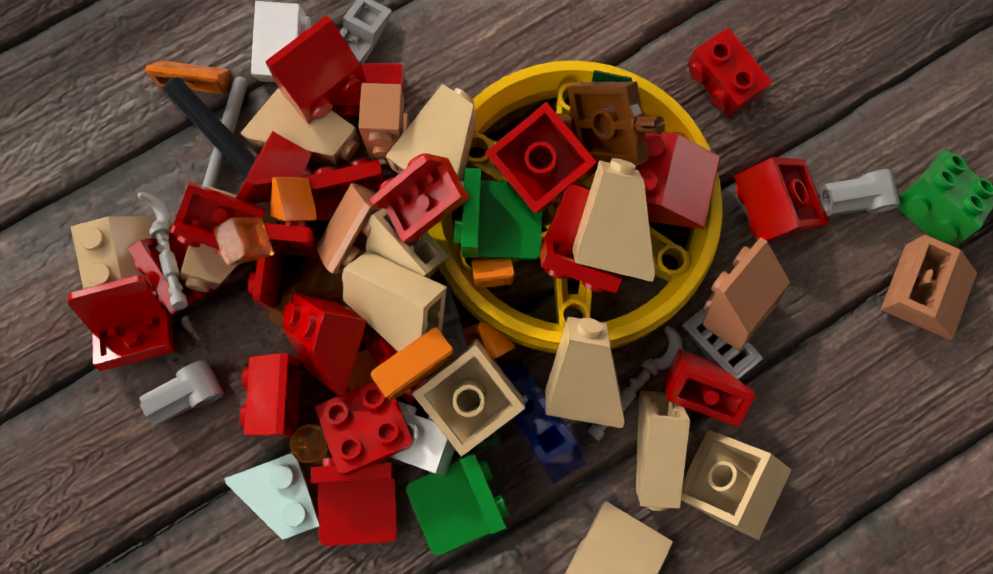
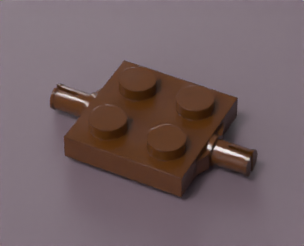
(610, 120)

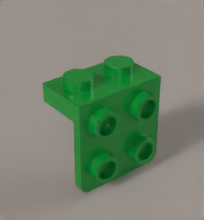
(948, 200)
(496, 221)
(457, 505)

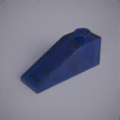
(544, 433)

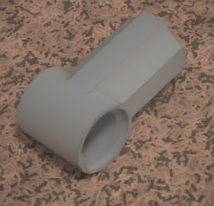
(870, 192)
(191, 388)

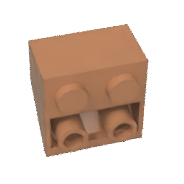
(348, 229)
(930, 286)
(745, 295)

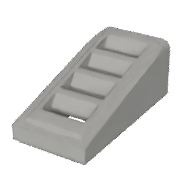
(750, 354)

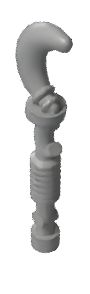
(160, 231)
(649, 367)

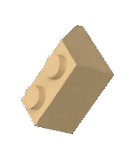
(104, 246)
(469, 397)
(734, 483)

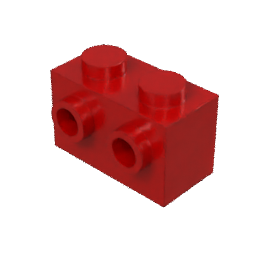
(728, 73)

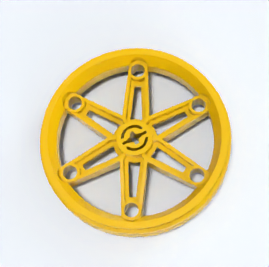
(549, 82)

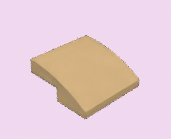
(619, 546)

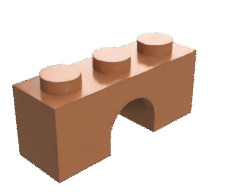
(381, 119)

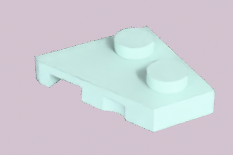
(278, 495)

